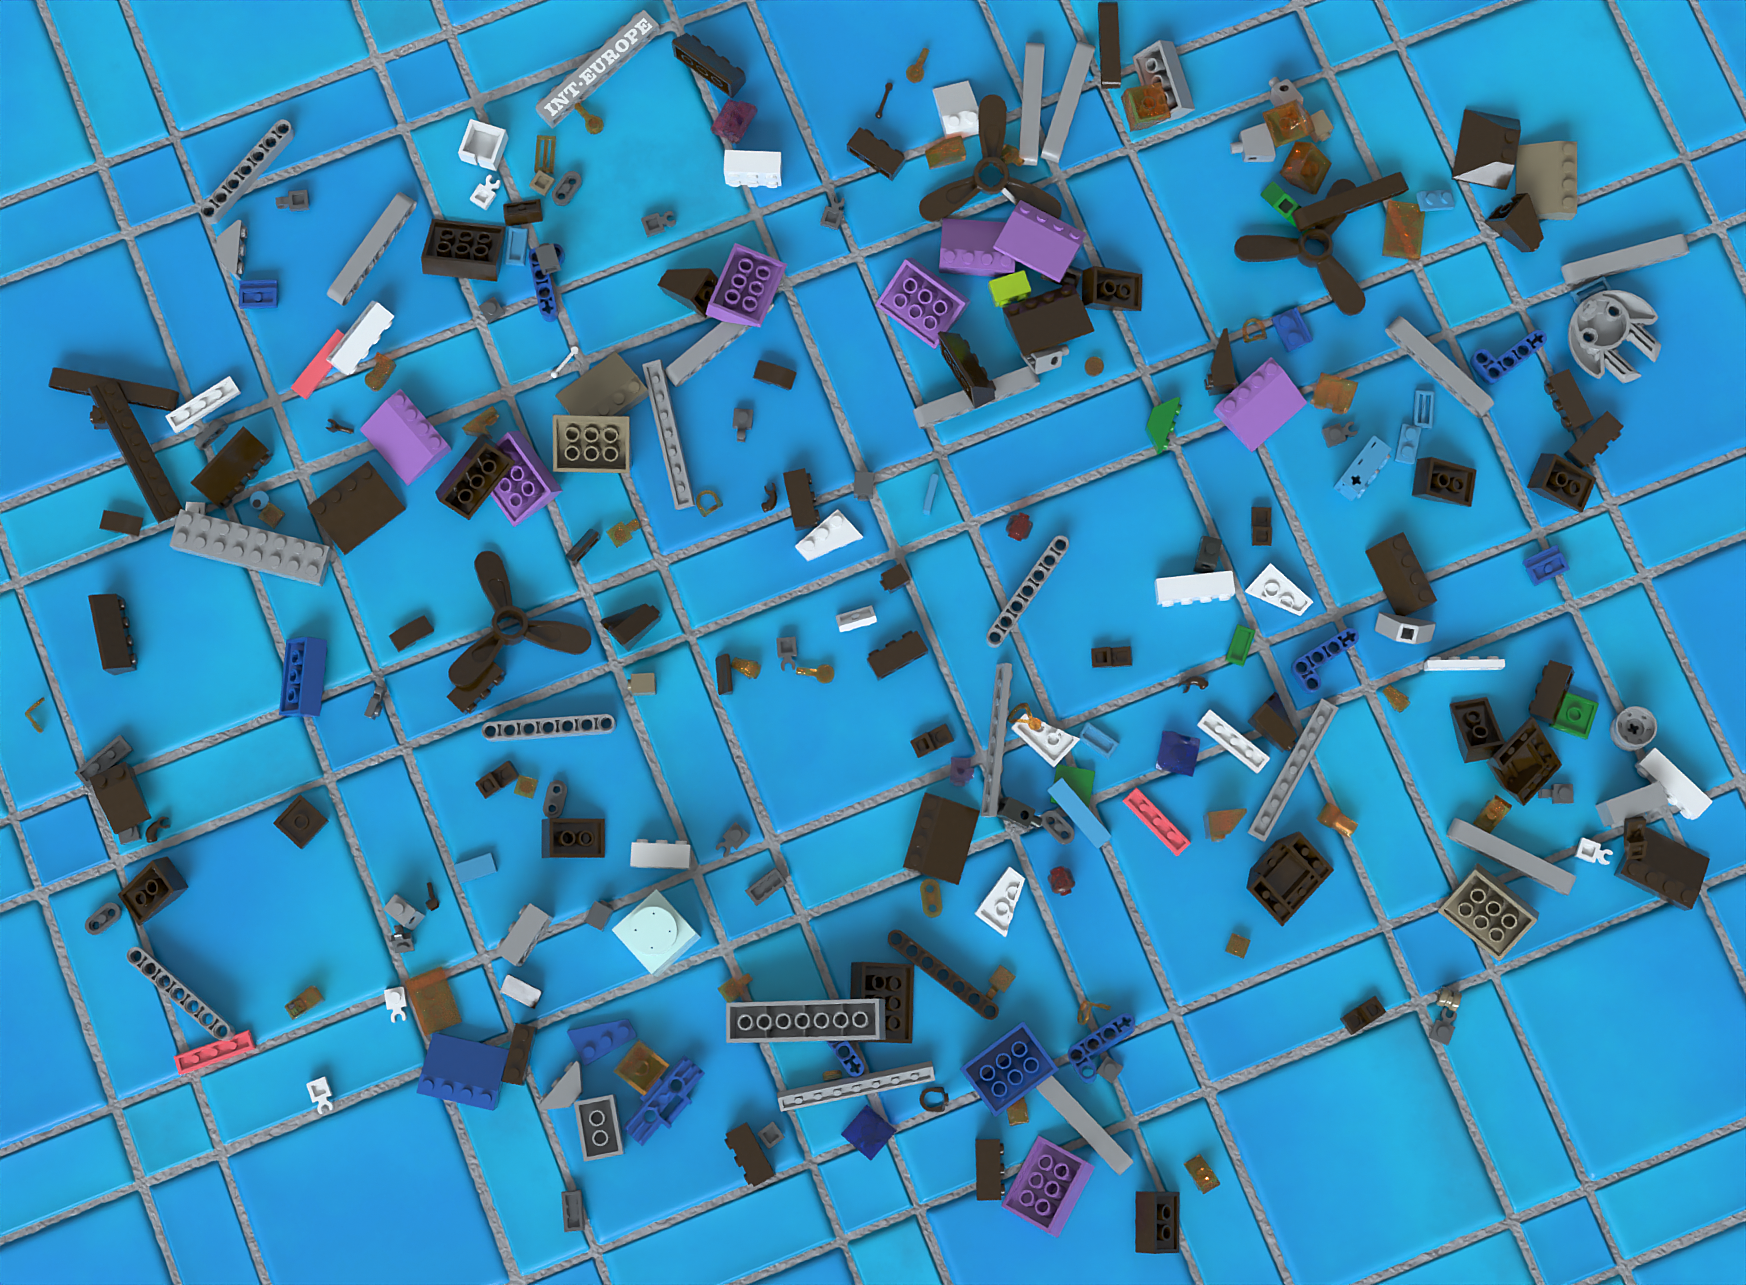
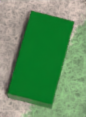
(1240, 645)

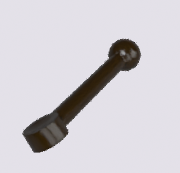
(888, 87)

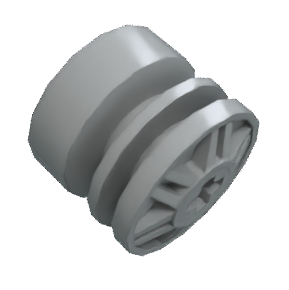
(1634, 718)

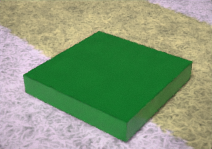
(1576, 716)
(1078, 779)

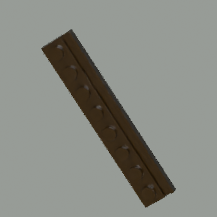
(135, 450)

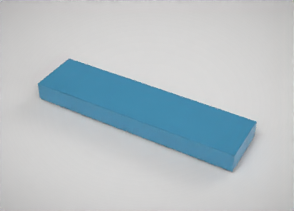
(1079, 813)

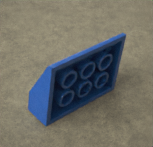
(1009, 1069)
(463, 1071)

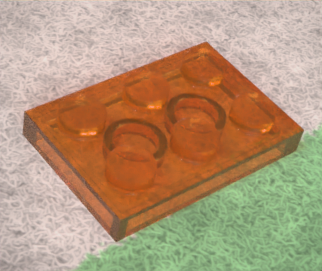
(1403, 230)
(433, 1001)

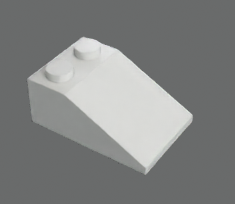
(957, 110)

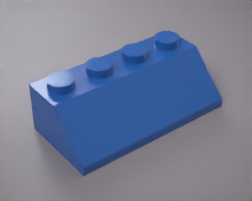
(303, 677)

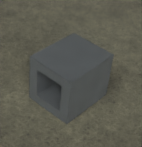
(547, 258)
(863, 486)
(599, 915)

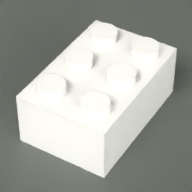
(753, 168)

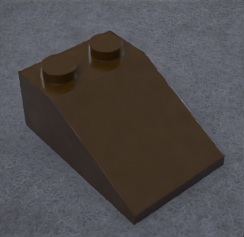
(1111, 289)
(1221, 372)
(1443, 482)
(1561, 482)
(1476, 729)
(120, 797)
(573, 838)
(153, 889)

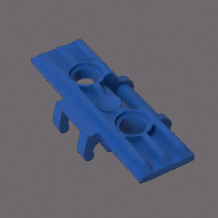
(659, 1097)

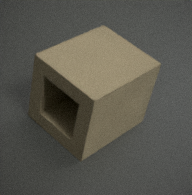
(1322, 126)
(642, 684)

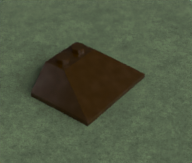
(1486, 149)
(1524, 762)
(1287, 876)

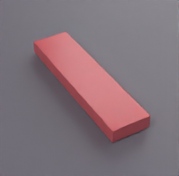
(317, 369)
(1156, 821)
(214, 1052)

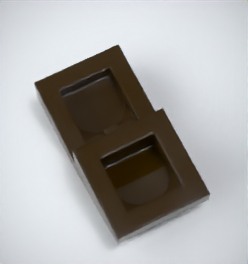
(774, 374)
(121, 523)
(1261, 526)
(411, 633)
(1111, 657)
(932, 740)
(497, 780)
(1634, 841)
(1363, 1015)

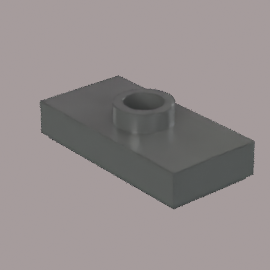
(766, 886)
(573, 1210)

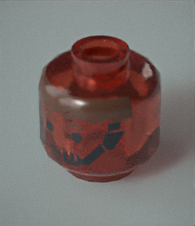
(1019, 526)
(1061, 880)

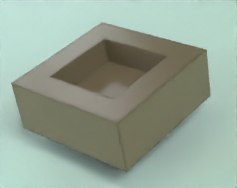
(542, 183)

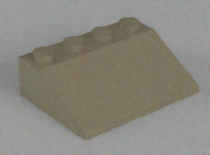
(1549, 177)
(604, 390)
(592, 444)
(1488, 912)

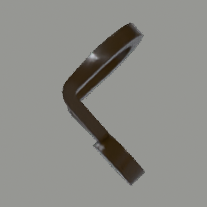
(945, 1101)

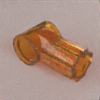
(1332, 817)

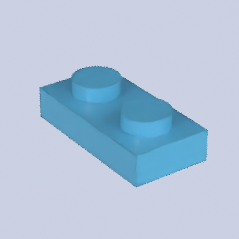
(1435, 200)
(1407, 444)

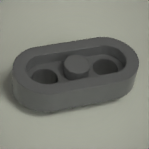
(566, 189)
(207, 437)
(555, 799)
(1059, 826)
(103, 917)

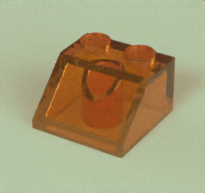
(1145, 106)
(1288, 123)
(1305, 167)
(1333, 393)
(1221, 823)
(641, 1067)

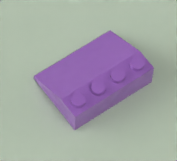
(1040, 241)
(970, 251)
(745, 287)
(922, 302)
(1260, 405)
(405, 437)
(528, 482)
(1048, 1186)

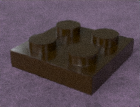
(301, 822)

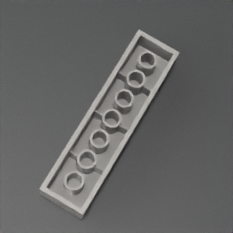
(251, 547)
(805, 1021)

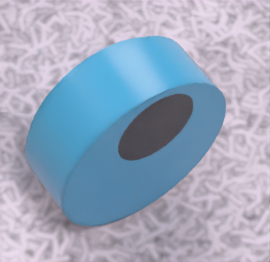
(259, 500)

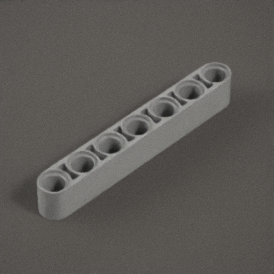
(1068, 101)
(1031, 103)
(249, 162)
(371, 248)
(1625, 259)
(705, 351)
(1439, 366)
(959, 403)
(1034, 585)
(540, 724)
(1511, 856)
(172, 990)
(1085, 1125)

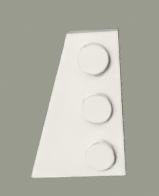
(829, 535)
(1279, 591)
(1046, 741)
(1001, 900)

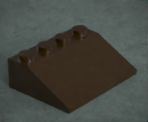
(463, 250)
(1047, 319)
(232, 468)
(356, 508)
(941, 839)
(1666, 871)
(895, 985)

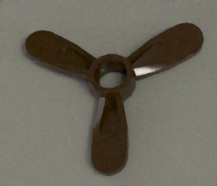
(991, 136)
(1335, 278)
(548, 634)

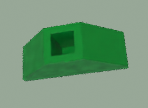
(1280, 201)
(1162, 423)

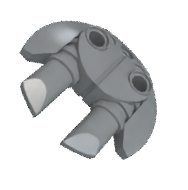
(1609, 331)

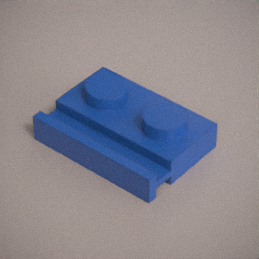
(258, 294)
(1291, 329)
(1545, 565)

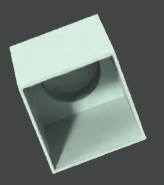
(654, 932)

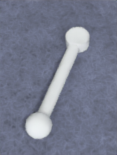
(574, 350)

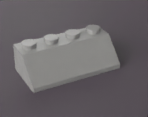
(1162, 65)

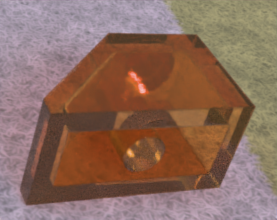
(946, 152)

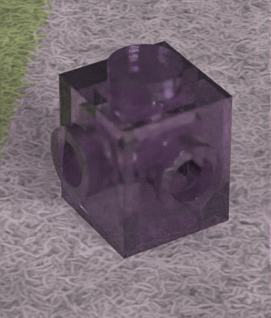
(961, 771)

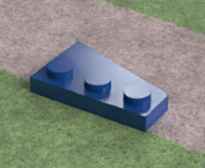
(601, 1039)

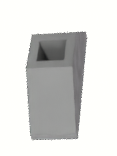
(231, 248)
(1404, 628)
(564, 1090)

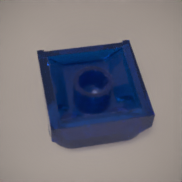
(1177, 753)
(868, 1132)

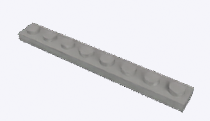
(668, 434)
(996, 740)
(1292, 770)
(856, 1086)

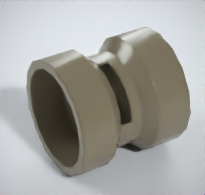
(1448, 998)

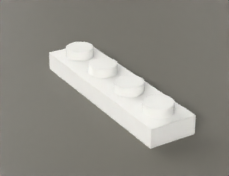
(203, 404)
(1472, 663)
(1233, 741)

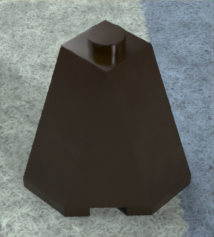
(1517, 223)
(690, 287)
(631, 625)
(1274, 724)

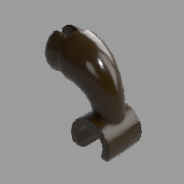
(772, 501)
(1195, 680)
(151, 831)

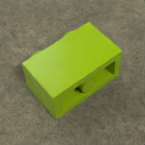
(1009, 289)

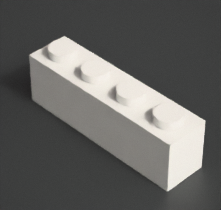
(360, 338)
(1194, 587)
(1677, 787)

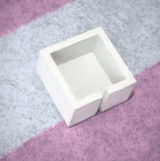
(483, 145)

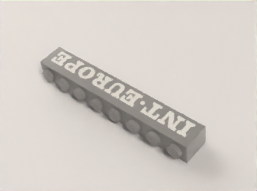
(597, 68)

